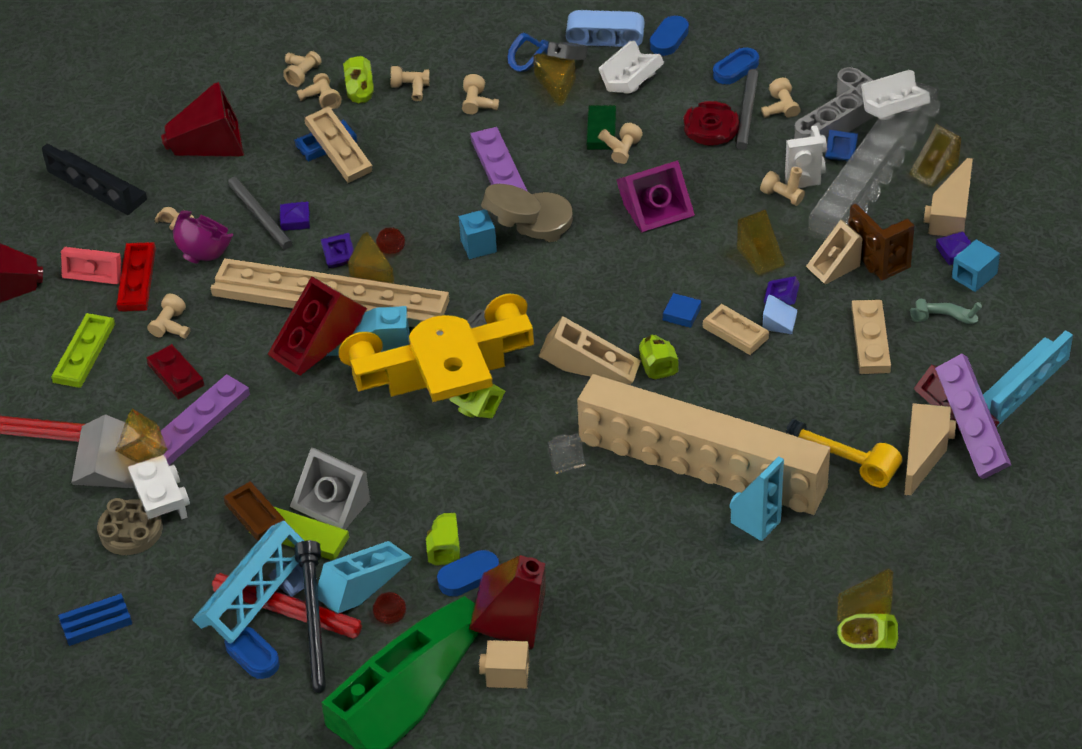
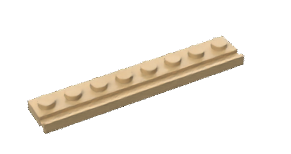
(285, 285)

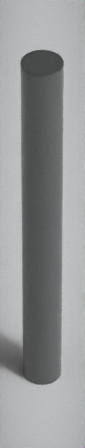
(747, 109)
(260, 213)

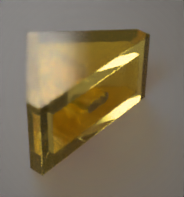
(555, 75)
(937, 157)
(758, 242)
(369, 262)
(140, 438)
(867, 597)

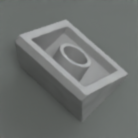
(96, 455)
(330, 490)

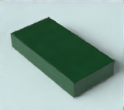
(600, 118)

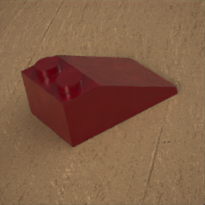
(315, 326)

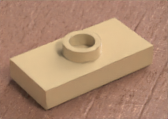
(735, 329)

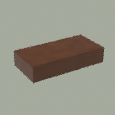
(252, 509)

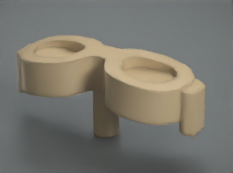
(168, 215)

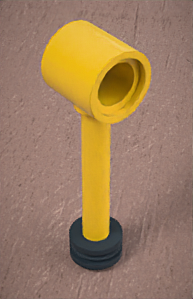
(876, 465)

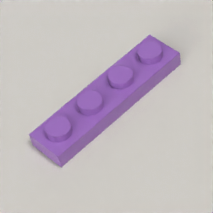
(496, 158)
(202, 416)
(973, 416)

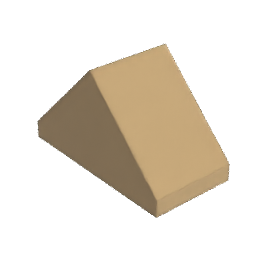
(837, 254)

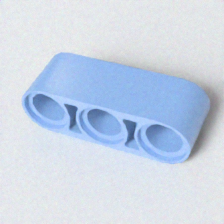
(604, 28)

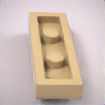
(338, 144)
(870, 337)

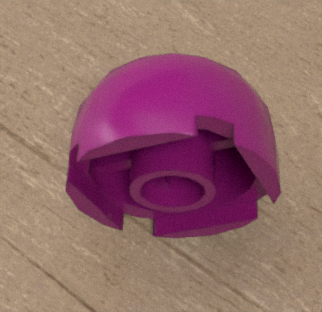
(200, 237)

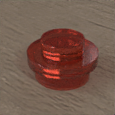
(390, 240)
(389, 608)

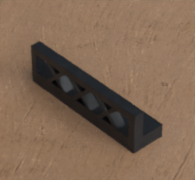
(93, 180)

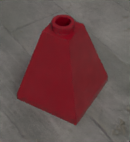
(205, 127)
(17, 273)
(511, 600)

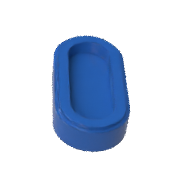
(669, 35)
(735, 65)
(465, 573)
(254, 654)

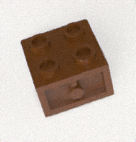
(885, 250)

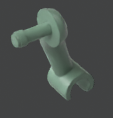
(922, 311)

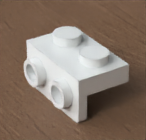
(629, 69)
(893, 95)
(807, 155)
(158, 487)

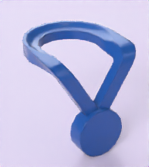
(543, 46)

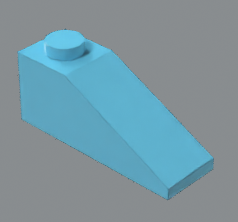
(386, 322)
(760, 503)
(357, 576)

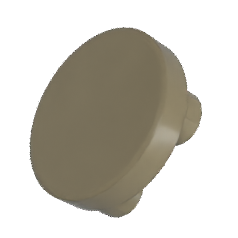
(511, 204)
(553, 219)
(126, 528)

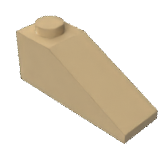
(950, 202)
(586, 354)
(927, 441)

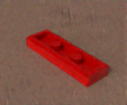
(136, 276)

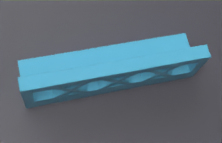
(1027, 375)
(241, 577)

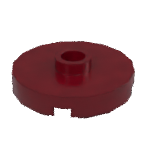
(711, 123)

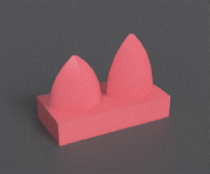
(91, 265)

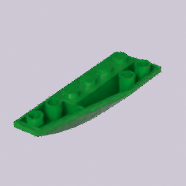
(400, 680)

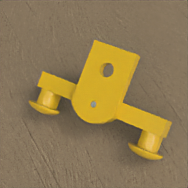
(442, 352)

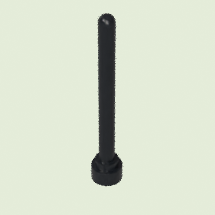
(308, 556)

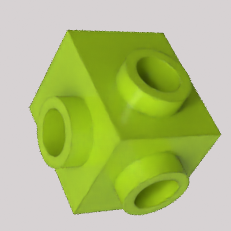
(480, 403)

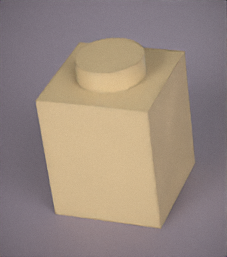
(505, 664)

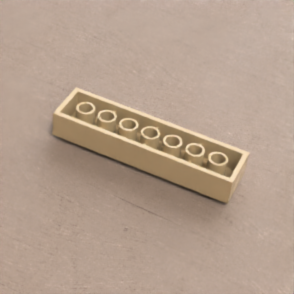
(699, 441)

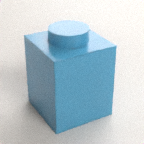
(477, 234)
(975, 265)

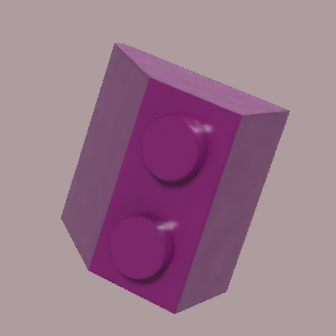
(656, 196)

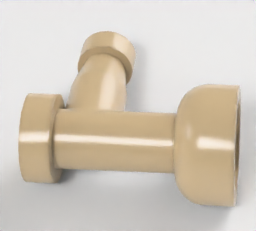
(295, 73)
(417, 78)
(473, 86)
(781, 90)
(328, 96)
(629, 134)
(771, 184)
(172, 306)

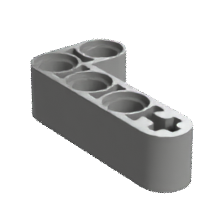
(842, 112)

